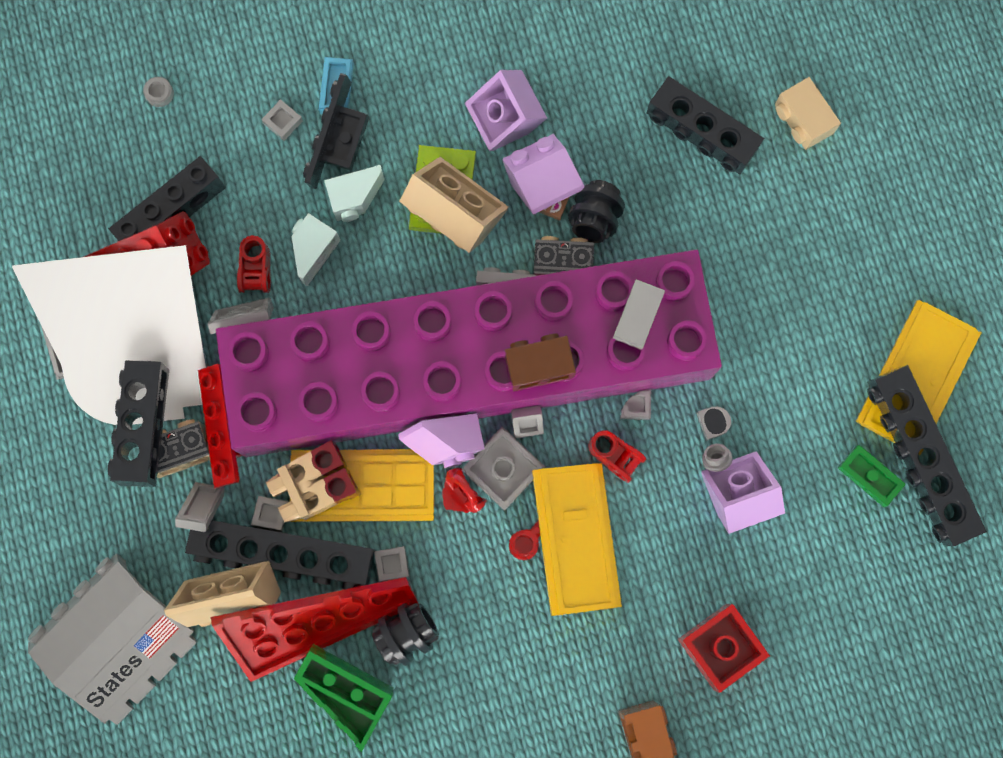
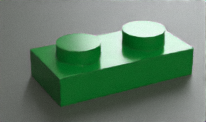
(871, 476)

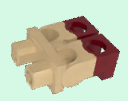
(309, 486)

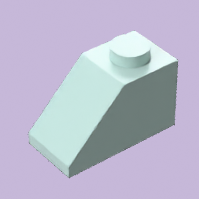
(353, 192)
(312, 246)

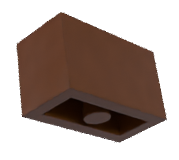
(539, 362)

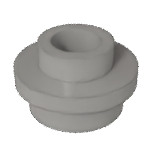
(717, 457)

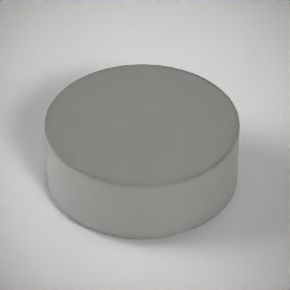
(158, 91)

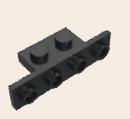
(339, 135)

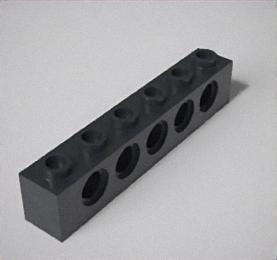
(966, 520)
(358, 558)

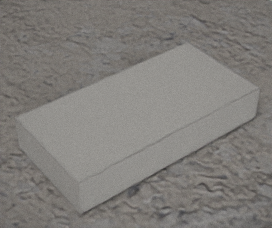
(638, 314)
(199, 507)

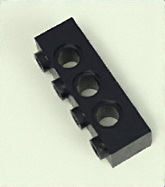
(699, 111)
(184, 192)
(144, 468)

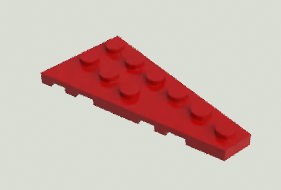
(285, 631)

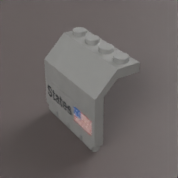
(109, 642)

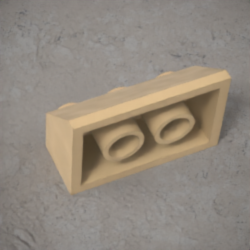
(453, 204)
(223, 594)

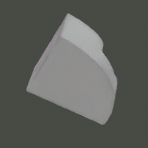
(638, 406)

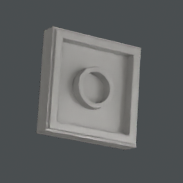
(241, 314)
(502, 468)

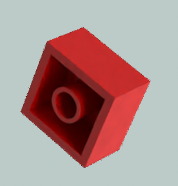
(723, 647)

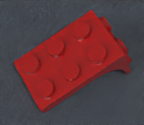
(172, 232)

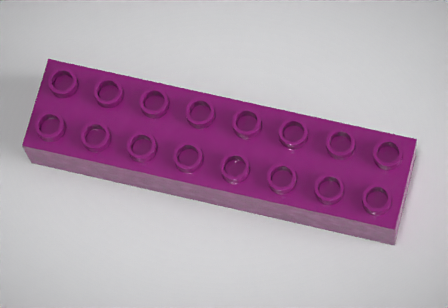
(444, 354)

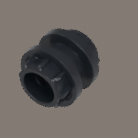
(596, 211)
(406, 633)

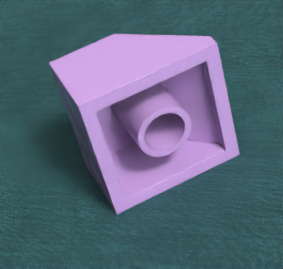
(505, 109)
(542, 174)
(445, 439)
(744, 493)

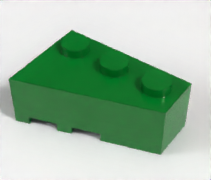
(345, 693)

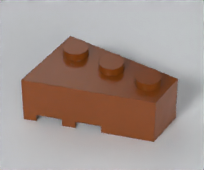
(647, 731)

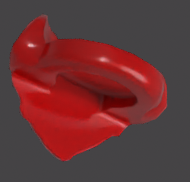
(459, 495)

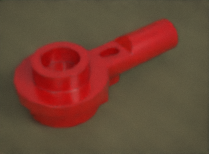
(525, 543)

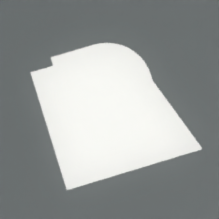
(119, 311)

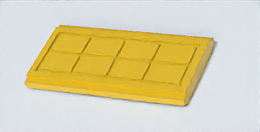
(936, 353)
(391, 485)
(576, 539)

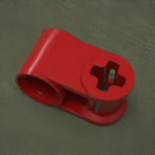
(254, 271)
(617, 455)

